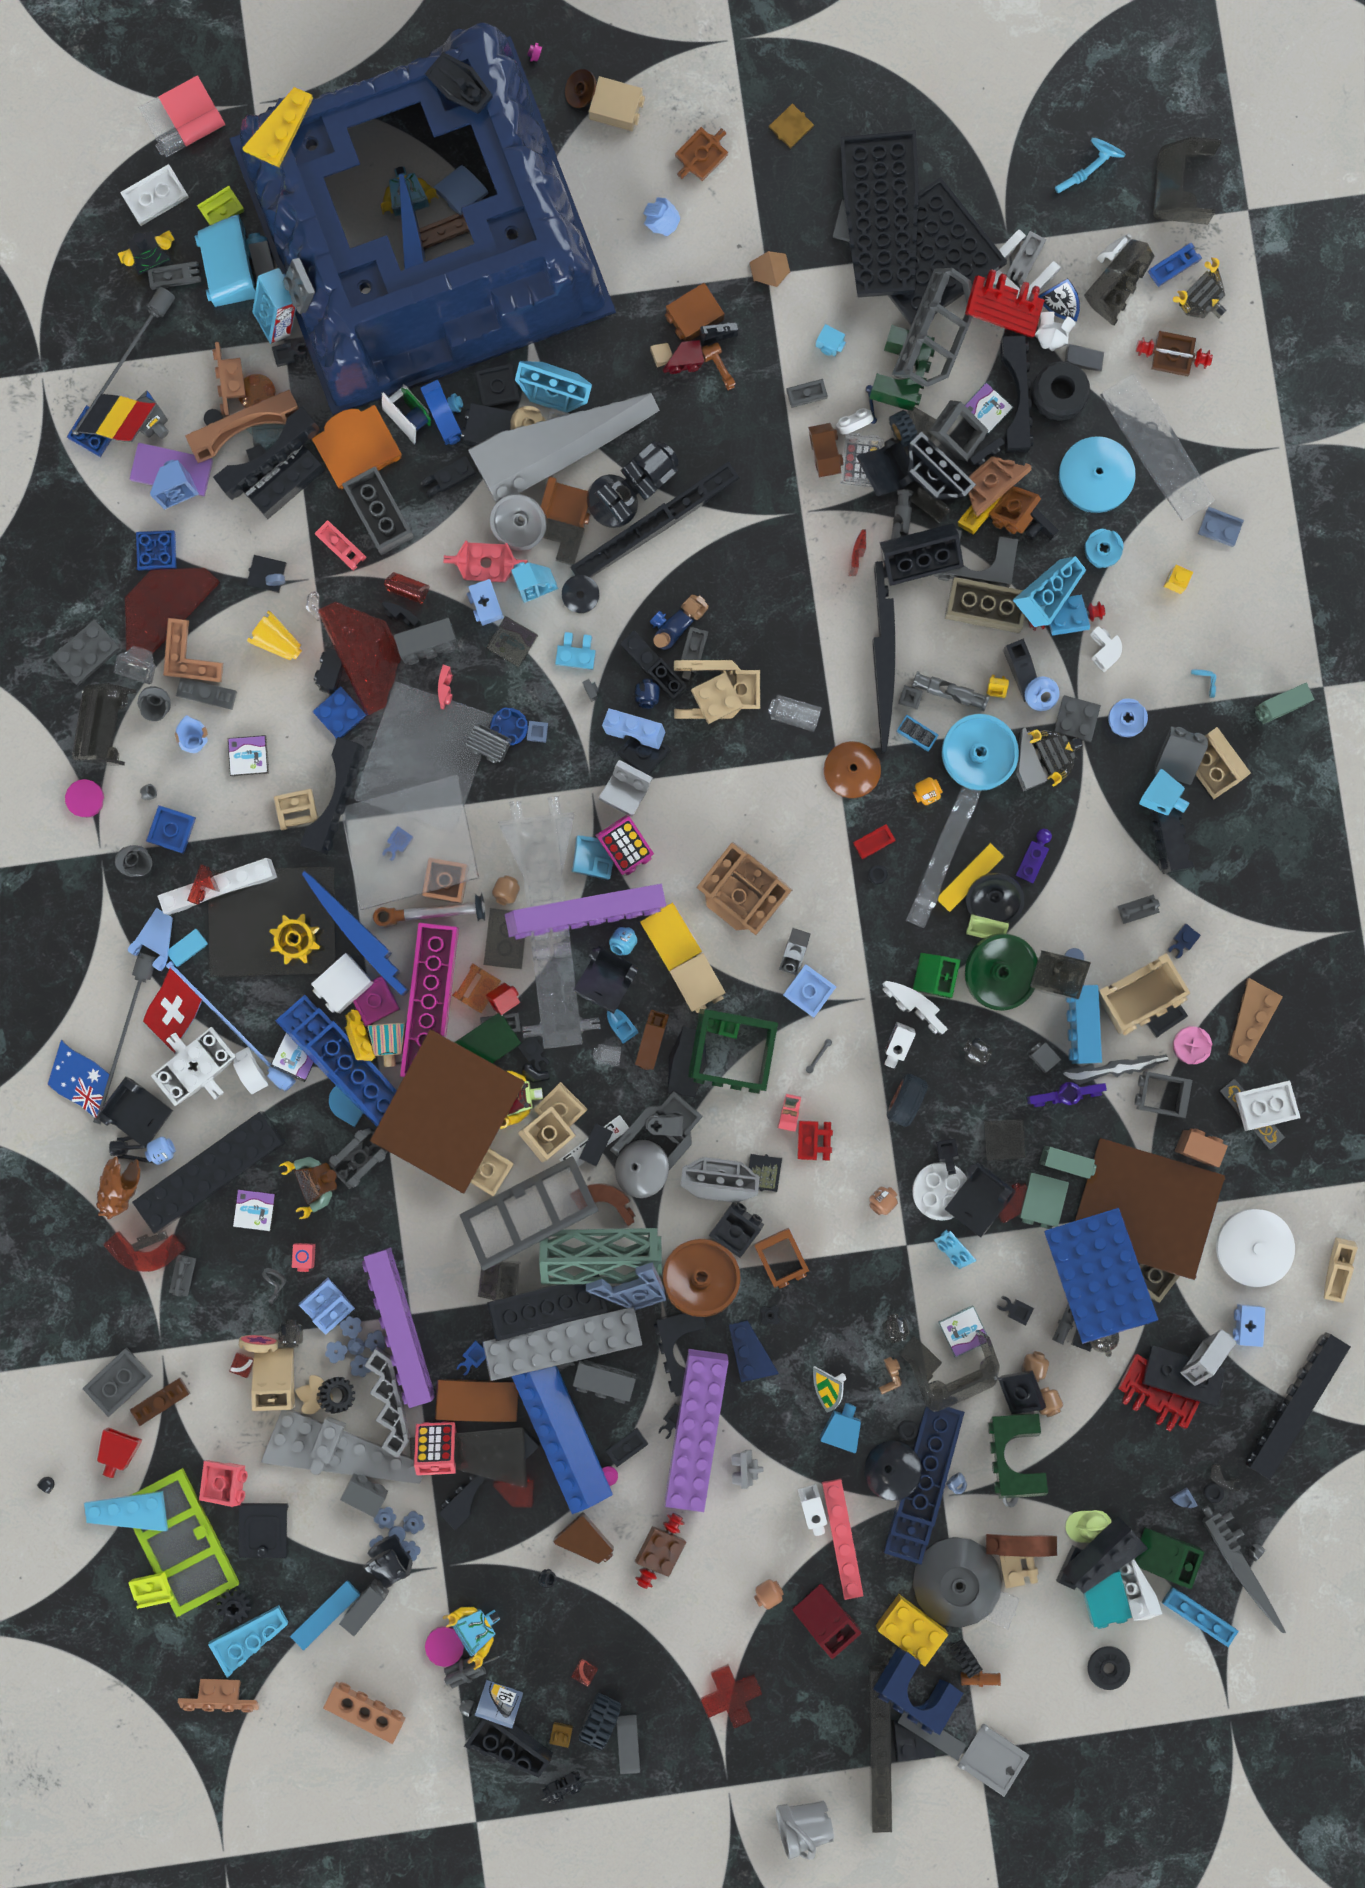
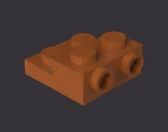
(1014, 509)

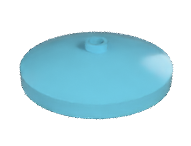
(1091, 490)
(989, 738)

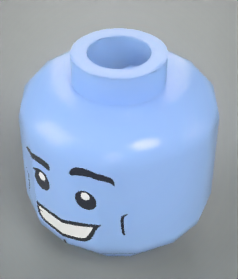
(160, 1150)

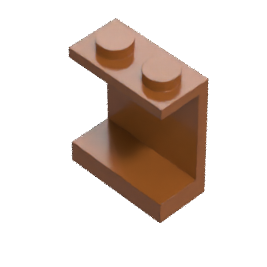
(565, 503)

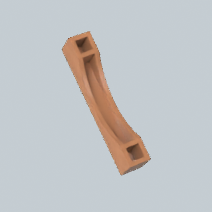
(209, 439)

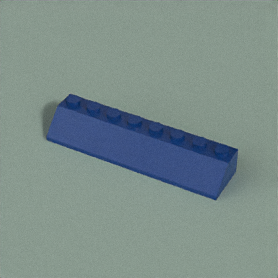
(563, 1438)

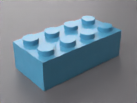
(1085, 1027)

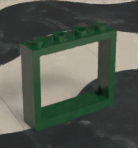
(698, 1047)

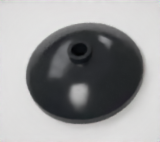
(1002, 908)
(904, 1475)

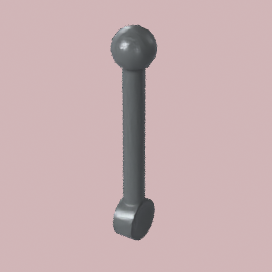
(809, 1069)

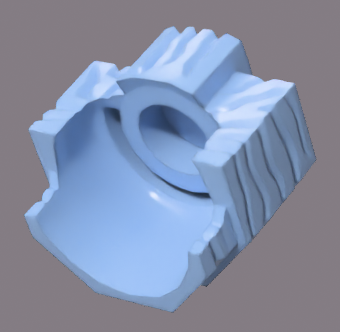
(661, 216)

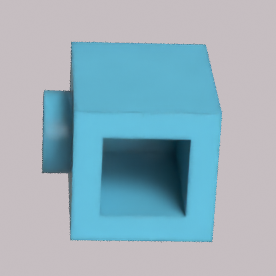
(830, 341)

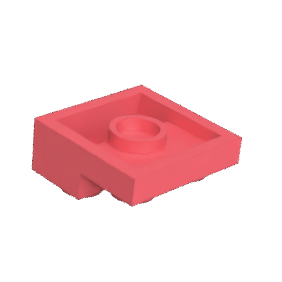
(223, 1483)

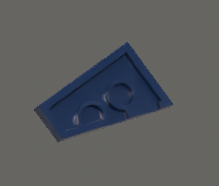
(750, 1354)

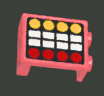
(435, 1448)

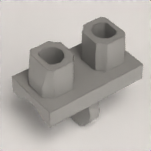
(749, 1469)

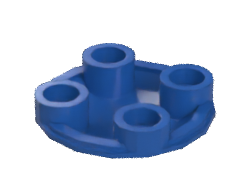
(511, 724)

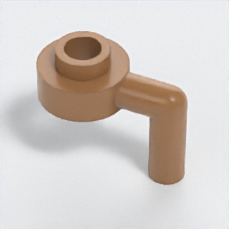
(892, 1367)

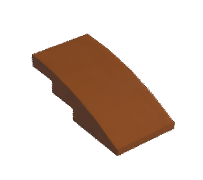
(476, 1400)

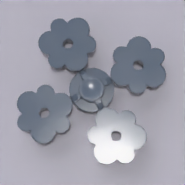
(355, 1346)
(399, 1531)

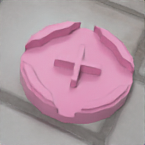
(1192, 1045)

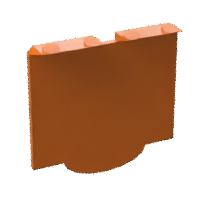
(355, 444)

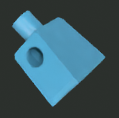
(842, 1429)

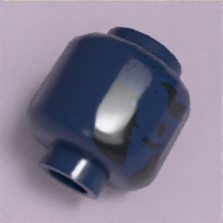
(647, 693)

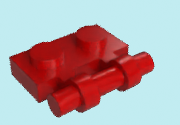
(808, 1140)

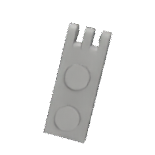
(1026, 256)

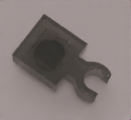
(145, 1241)

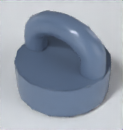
(955, 1481)

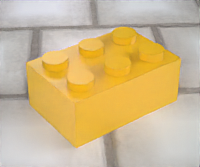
(911, 1630)

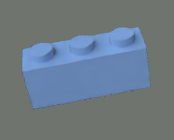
(173, 485)

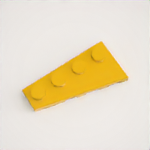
(278, 131)

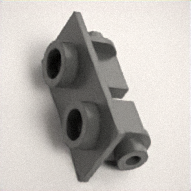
(1139, 909)
(182, 1275)

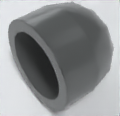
(148, 788)
(1257, 1552)
(467, 1707)

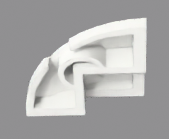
(1114, 248)

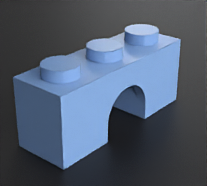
(622, 724)

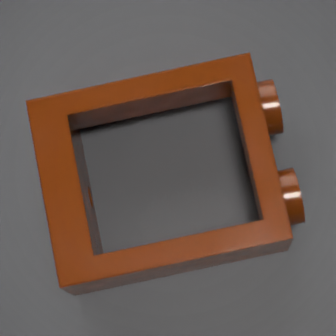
(773, 1239)

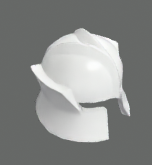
(1053, 334)

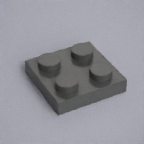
(299, 286)
(1077, 718)

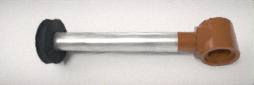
(395, 916)

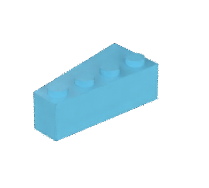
(1049, 592)

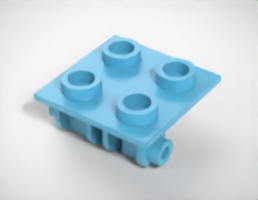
(954, 1249)

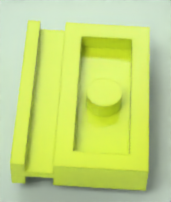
(220, 206)
(151, 1590)

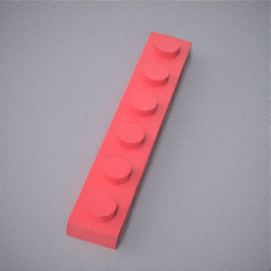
(842, 1539)

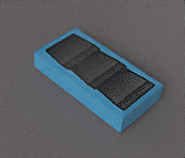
(917, 733)

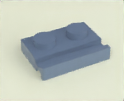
(1220, 526)

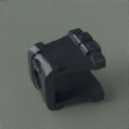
(389, 1561)

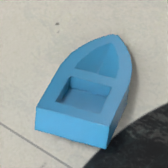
(621, 1025)

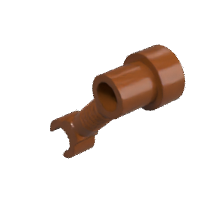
(712, 353)

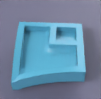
(591, 858)

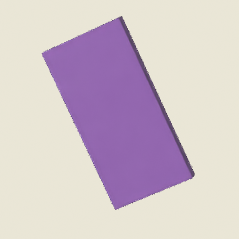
(150, 458)

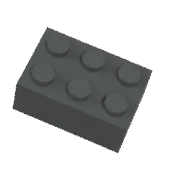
(426, 641)
(604, 1381)

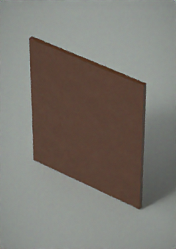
(447, 1111)
(1161, 1203)

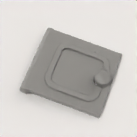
(993, 1760)

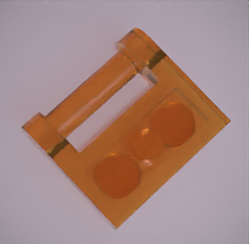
(477, 998)

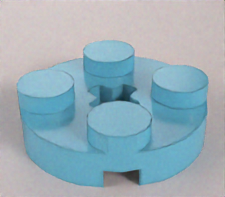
(1105, 537)

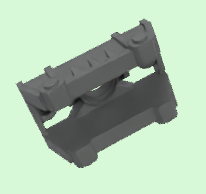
(349, 1153)

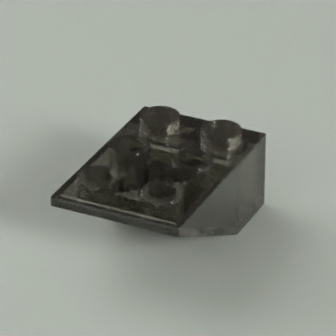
(1060, 975)

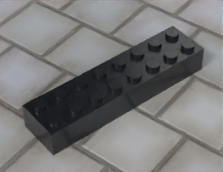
(208, 1172)

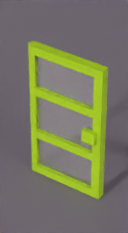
(188, 1549)

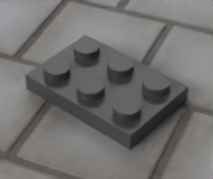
(86, 652)
(117, 1382)

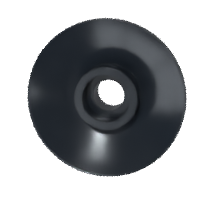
(590, 591)

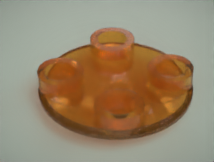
(257, 389)

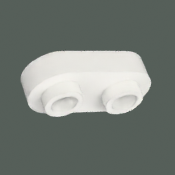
(855, 421)

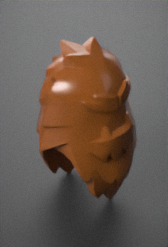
(117, 1189)

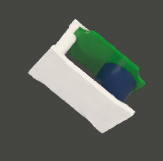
(414, 419)

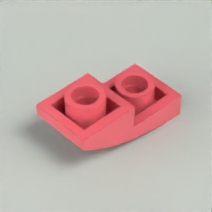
(444, 691)

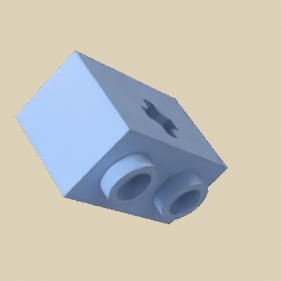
(482, 591)
(1252, 1335)

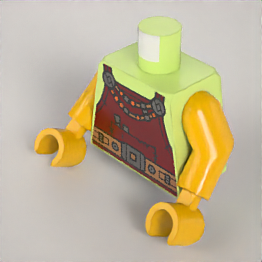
(523, 1102)

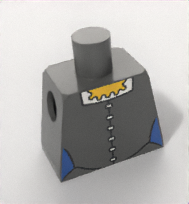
(155, 421)

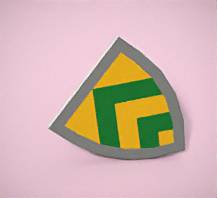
(828, 1388)

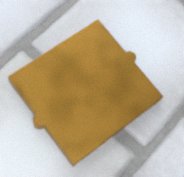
(791, 126)

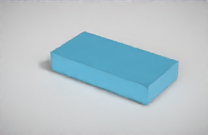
(187, 947)

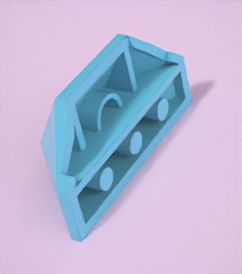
(552, 386)

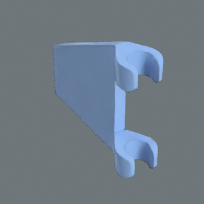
(156, 937)

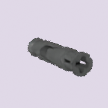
(902, 514)
(958, 693)

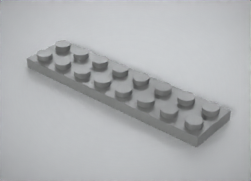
(562, 1343)

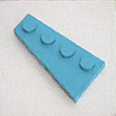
(131, 1511)
(241, 1642)

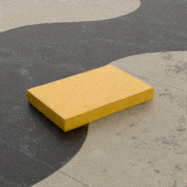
(671, 937)

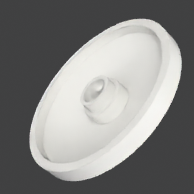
(1255, 1247)

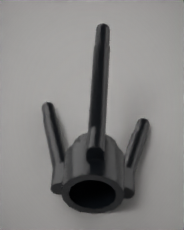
(120, 1148)

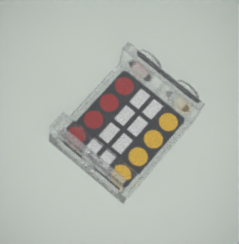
(853, 445)

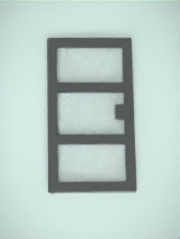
(528, 1213)

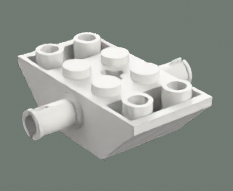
(177, 1076)

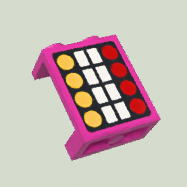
(625, 845)

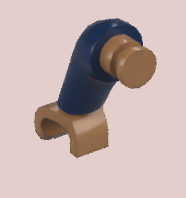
(674, 627)

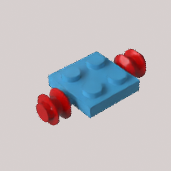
(1074, 616)

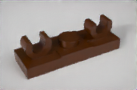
(160, 1401)

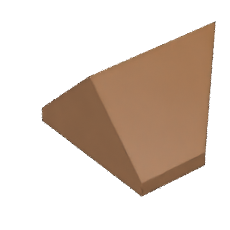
(770, 268)

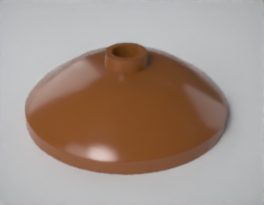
(847, 782)

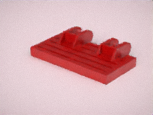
(1001, 306)
(1157, 1399)

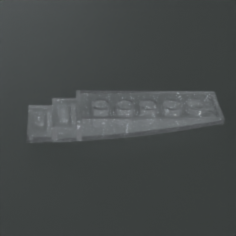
(1157, 446)

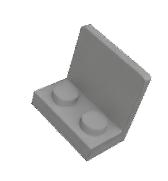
(626, 788)

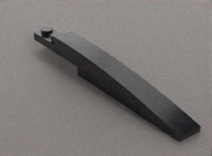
(656, 522)
(884, 654)

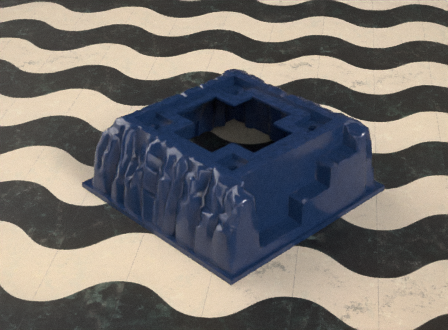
(451, 307)

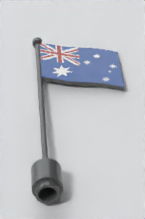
(82, 1078)

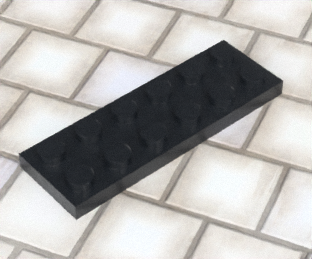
(543, 1309)

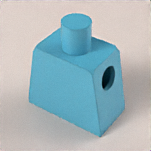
(1164, 794)

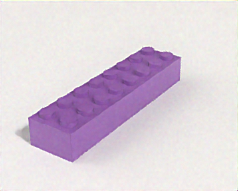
(585, 910)
(399, 1327)
(696, 1430)

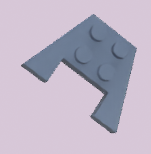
(637, 1293)

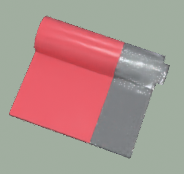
(181, 116)

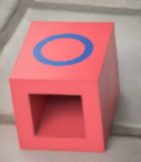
(303, 1256)

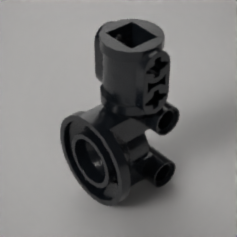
(642, 476)

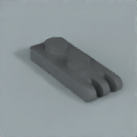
(174, 275)

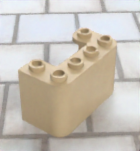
(1143, 995)

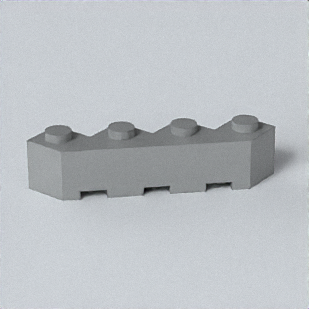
(388, 1391)

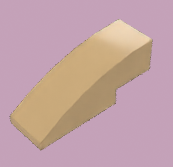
(1340, 1269)

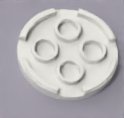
(935, 1189)

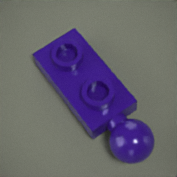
(1034, 856)

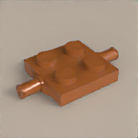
(701, 154)

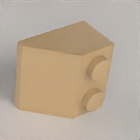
(546, 1134)

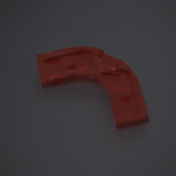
(143, 1261)

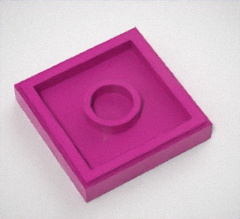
(376, 1002)

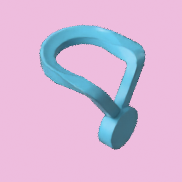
(1212, 691)

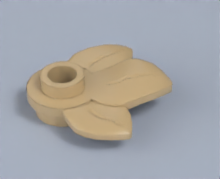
(309, 1396)

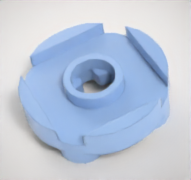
(1135, 710)

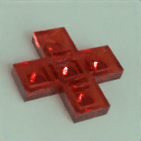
(731, 1696)

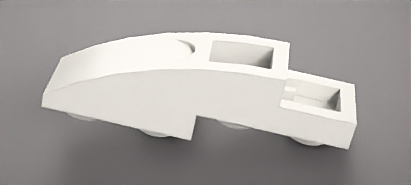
(910, 999)

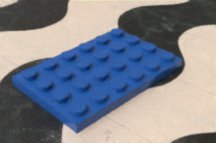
(1100, 1275)

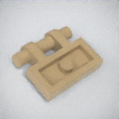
(1014, 1574)

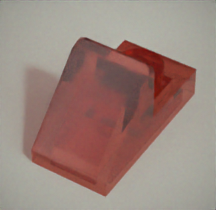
(203, 879)

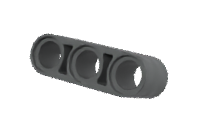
(628, 1744)

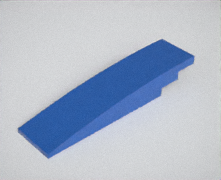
(412, 239)
(359, 935)
(332, 1053)

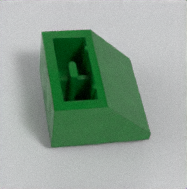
(936, 975)

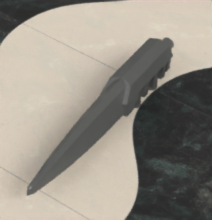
(1230, 1549)

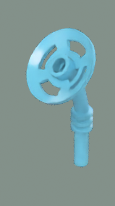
(1106, 150)

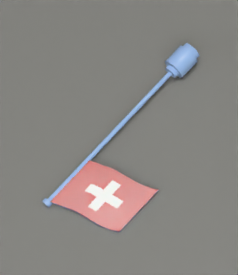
(176, 1009)

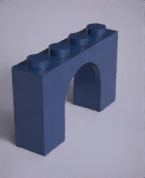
(894, 1688)

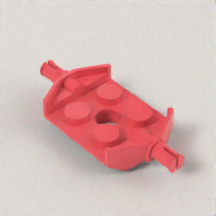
(472, 554)

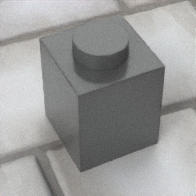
(1044, 1056)

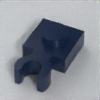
(1185, 939)

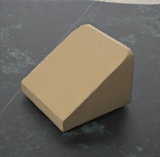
(661, 354)

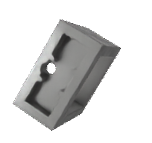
(1208, 1357)

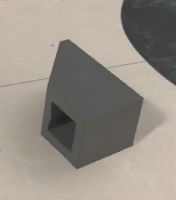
(795, 951)

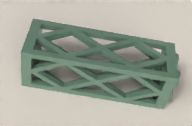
(598, 1247)

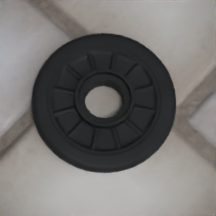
(1111, 1680)

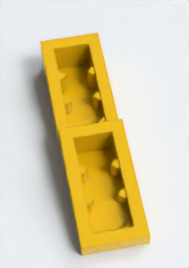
(978, 867)

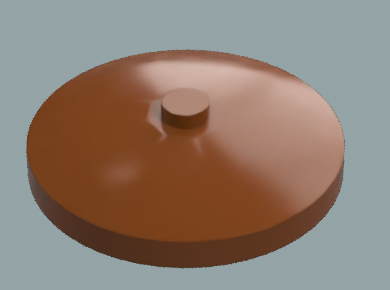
(701, 1277)

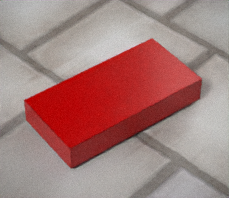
(874, 841)

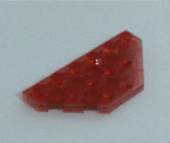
(163, 596)
(365, 651)

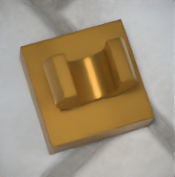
(561, 1734)

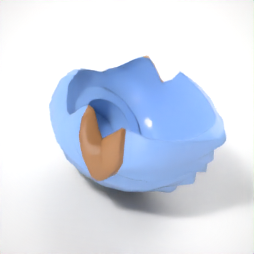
(191, 735)

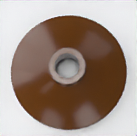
(580, 88)

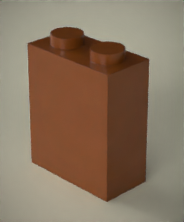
(693, 311)

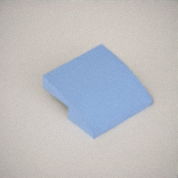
(461, 189)
(326, 1306)

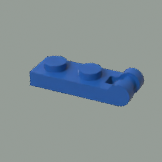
(1174, 264)

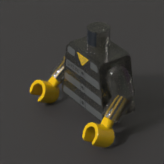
(1204, 294)
(1056, 753)

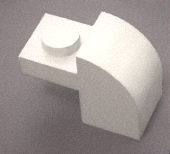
(1110, 649)
(249, 1071)

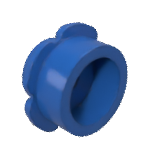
(658, 620)

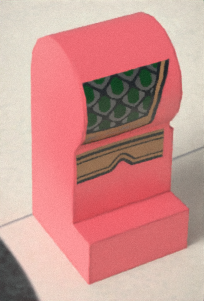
(789, 1113)

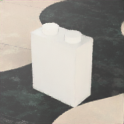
(341, 984)

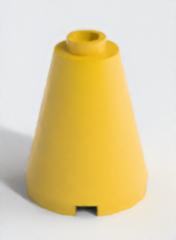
(275, 638)

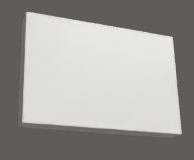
(154, 195)
(1267, 1105)

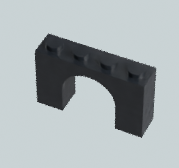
(670, 1329)

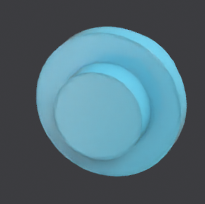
(455, 403)

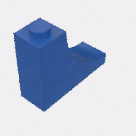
(441, 412)

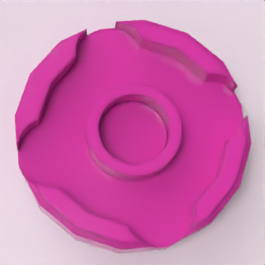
(84, 798)
(443, 1646)

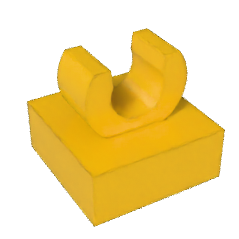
(997, 687)

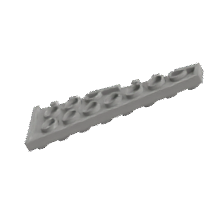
(296, 1437)

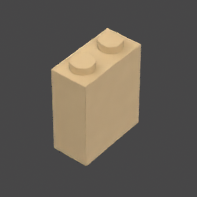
(616, 104)
(698, 983)

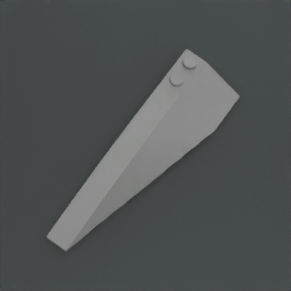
(536, 451)

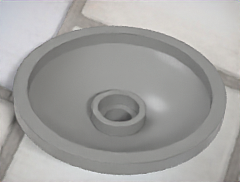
(510, 529)
(651, 1169)

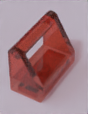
(406, 587)

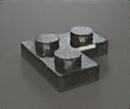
(569, 538)

